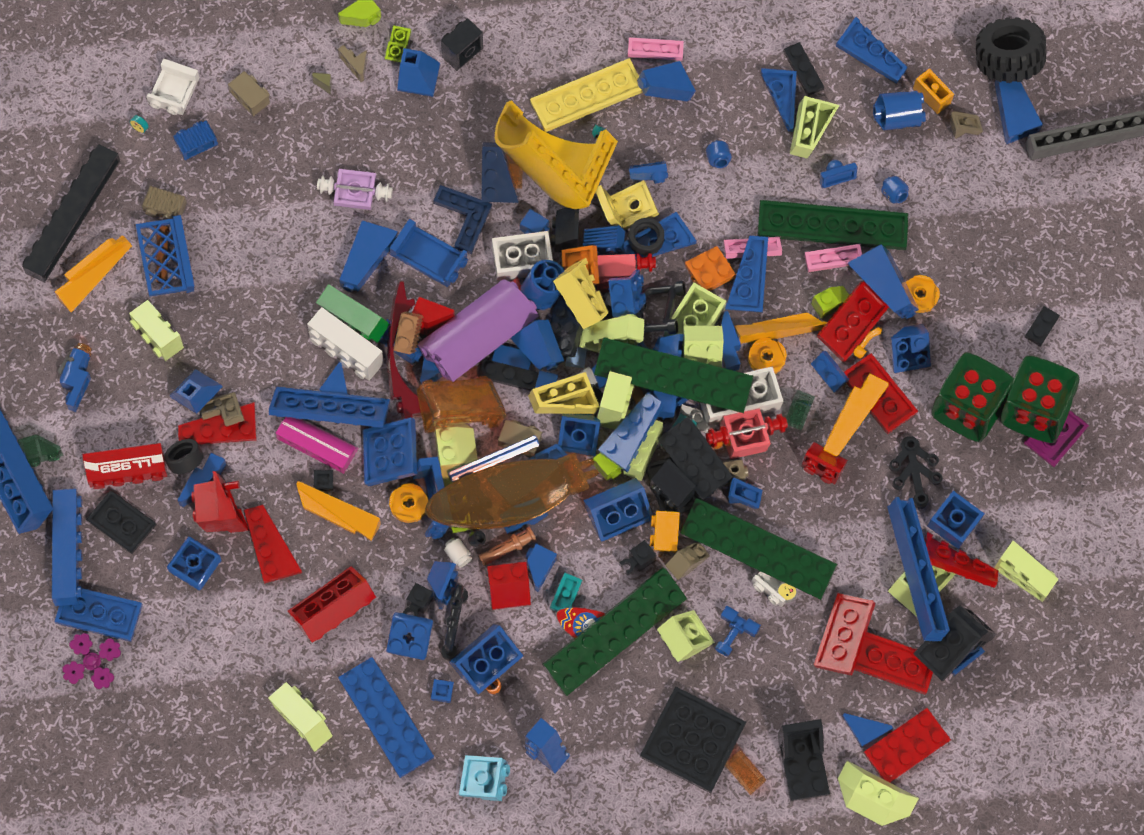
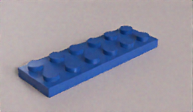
(329, 407)
(386, 717)

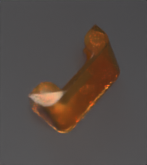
(460, 403)

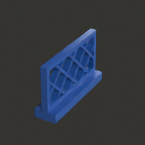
(181, 258)

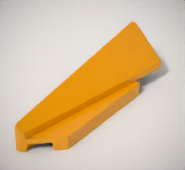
(90, 271)
(779, 327)
(854, 412)
(338, 511)

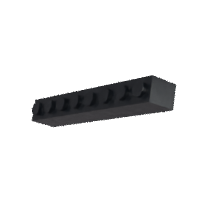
(71, 213)

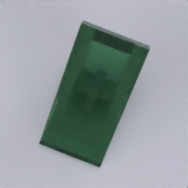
(799, 409)

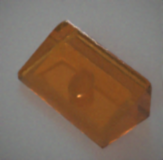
(745, 772)

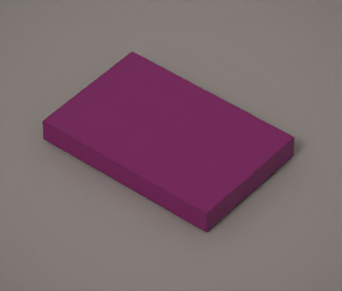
(1053, 452)

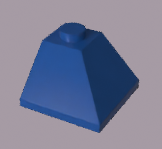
(579, 433)

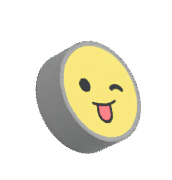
(787, 592)

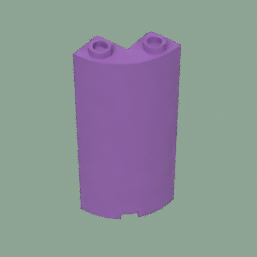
(478, 329)

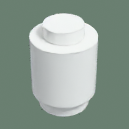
(457, 552)

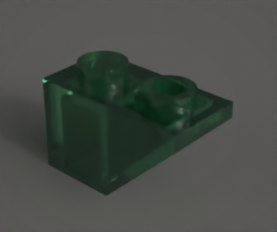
(39, 450)

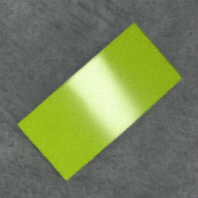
(398, 41)

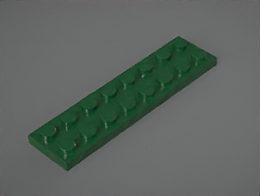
(833, 224)
(675, 375)
(759, 548)
(614, 631)

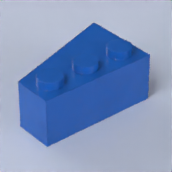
(544, 744)

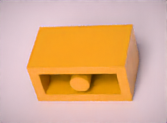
(935, 92)
(665, 531)

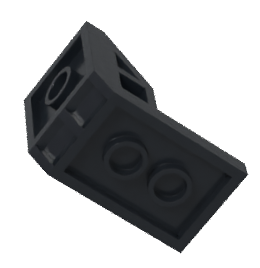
(966, 635)
(802, 759)

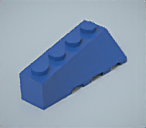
(673, 346)

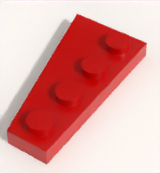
(214, 429)
(271, 550)
(959, 562)

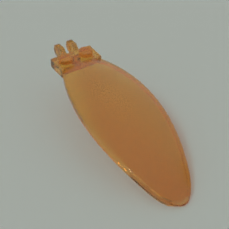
(509, 492)

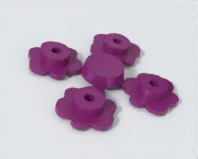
(91, 661)

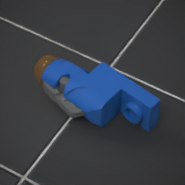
(74, 374)

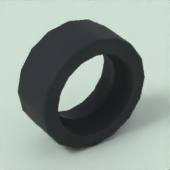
(646, 223)
(186, 464)

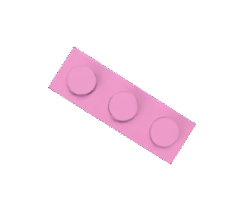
(655, 49)
(736, 247)
(831, 257)

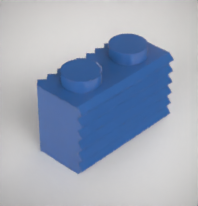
(195, 139)
(607, 239)

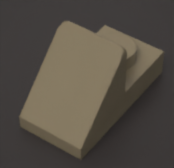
(355, 64)
(965, 123)

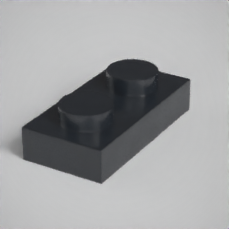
(1042, 326)

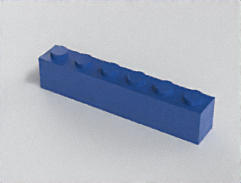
(66, 547)

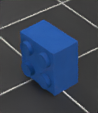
(955, 519)

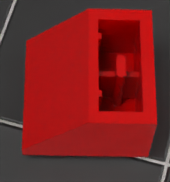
(823, 464)

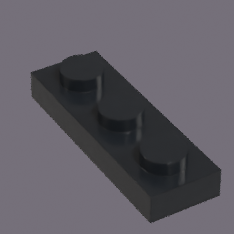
(805, 71)
(509, 375)

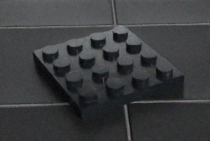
(693, 739)

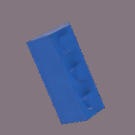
(618, 509)
(486, 658)

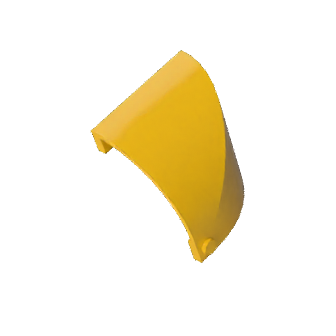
(560, 167)

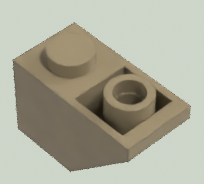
(687, 560)

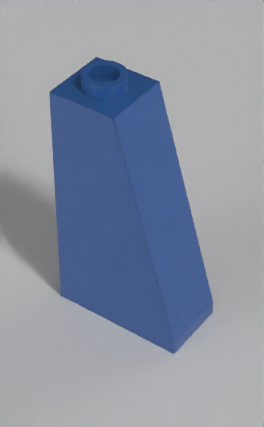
(1016, 111)
(366, 254)

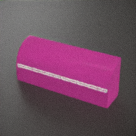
(316, 443)

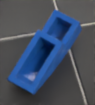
(731, 344)
(199, 476)

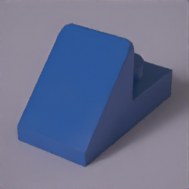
(744, 493)

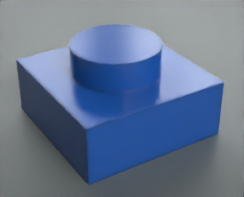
(442, 691)

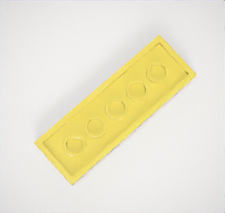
(586, 95)

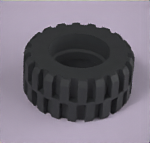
(1011, 50)

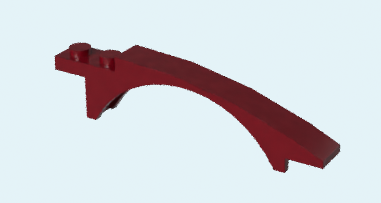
(407, 402)

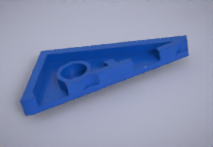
(782, 89)

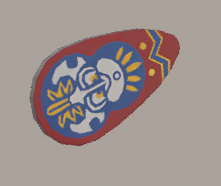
(576, 620)

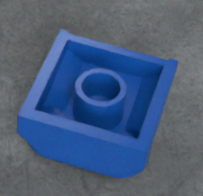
(651, 171)

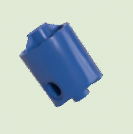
(899, 110)
(540, 286)

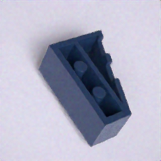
(496, 176)

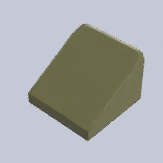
(323, 81)

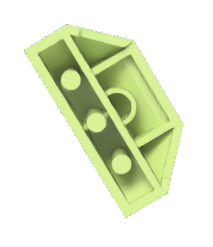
(454, 448)
(874, 796)

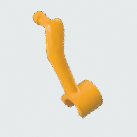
(860, 352)

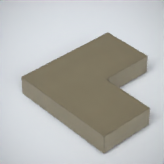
(225, 405)

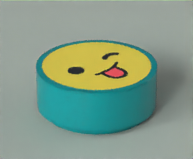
(139, 124)

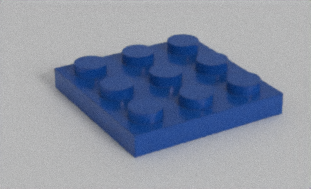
(390, 452)

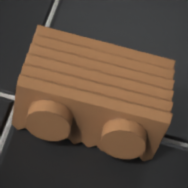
(408, 333)

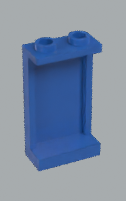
(428, 254)
(430, 470)

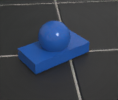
(837, 173)

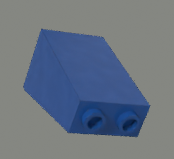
(884, 278)

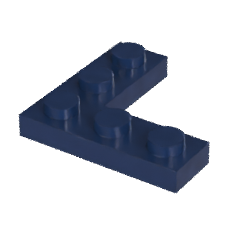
(472, 207)

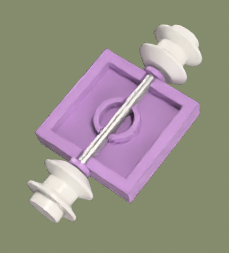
(354, 189)

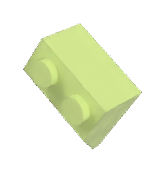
(685, 635)

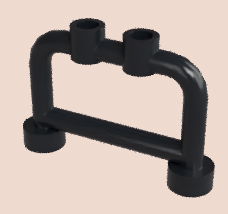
(668, 324)
(460, 596)

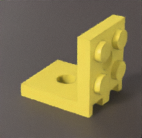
(618, 208)

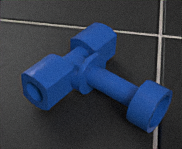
(737, 625)

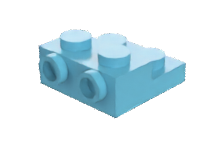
(484, 778)

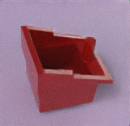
(216, 507)

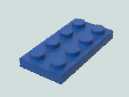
(102, 615)

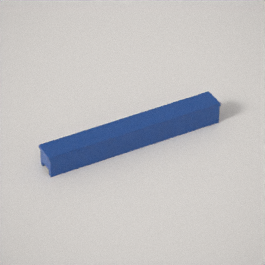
(918, 569)

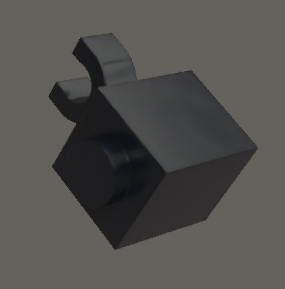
(639, 557)
(418, 599)

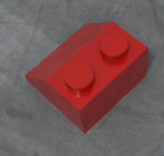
(434, 315)
(509, 585)

